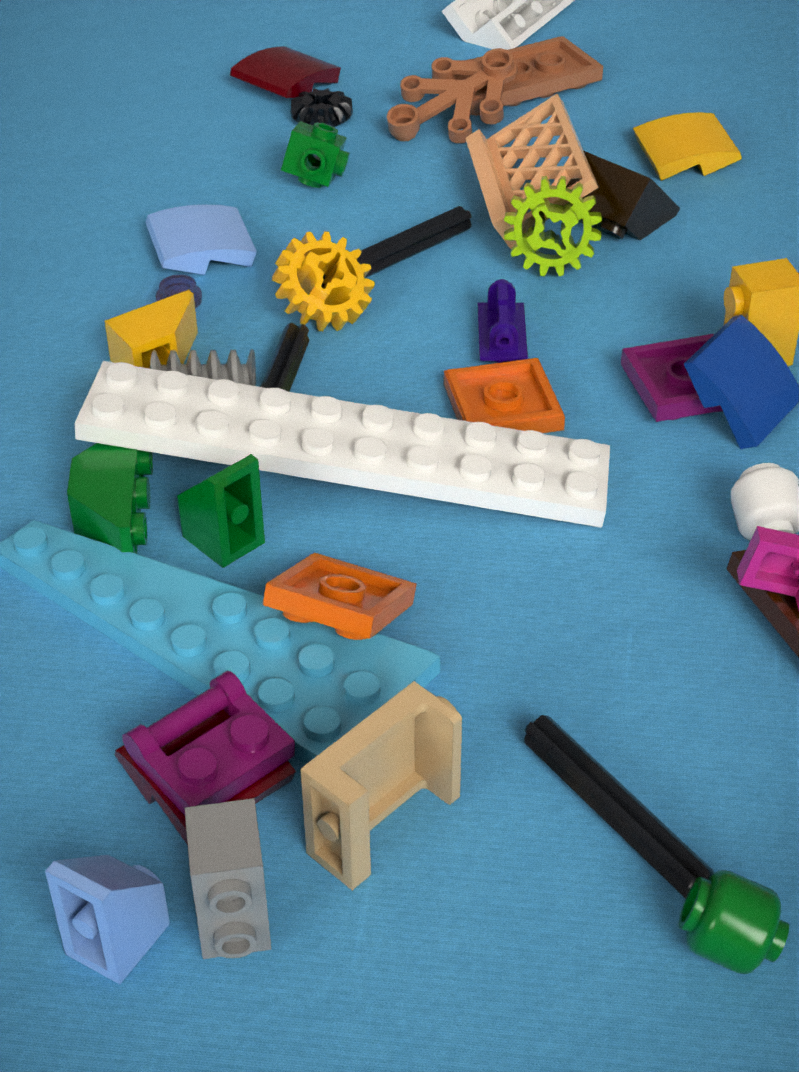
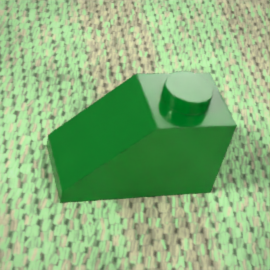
(225, 512)

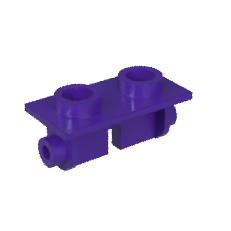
(502, 325)

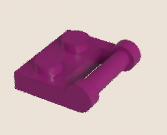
(221, 759)

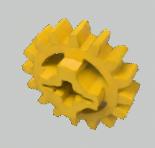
(301, 278)

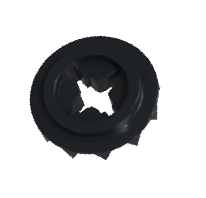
(321, 107)

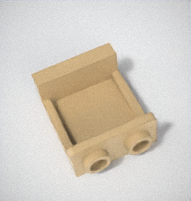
(374, 770)

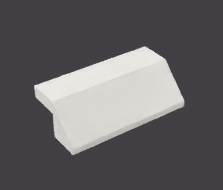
(500, 22)

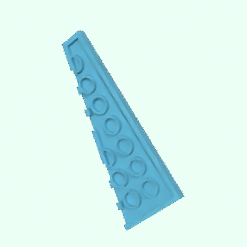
(201, 627)

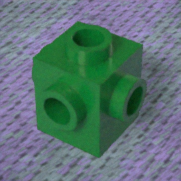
(315, 154)

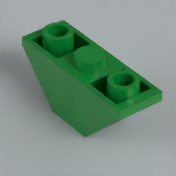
(108, 495)

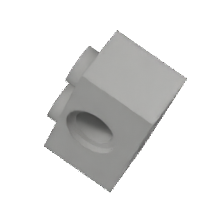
(227, 878)

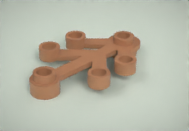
(494, 71)

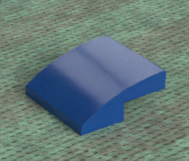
(745, 378)

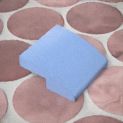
(199, 233)

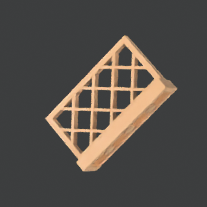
(502, 181)

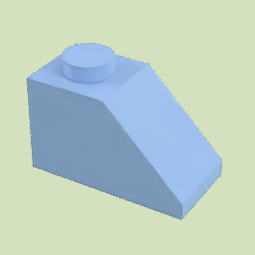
(107, 912)

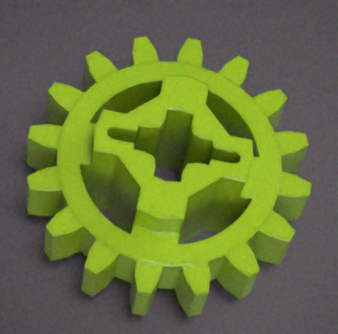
(569, 214)

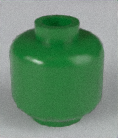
(733, 921)

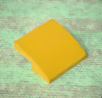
(686, 141)

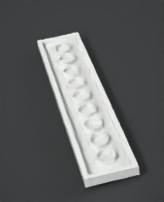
(347, 443)

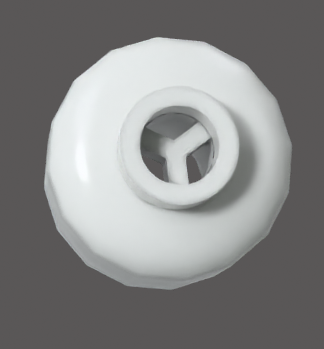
(766, 498)

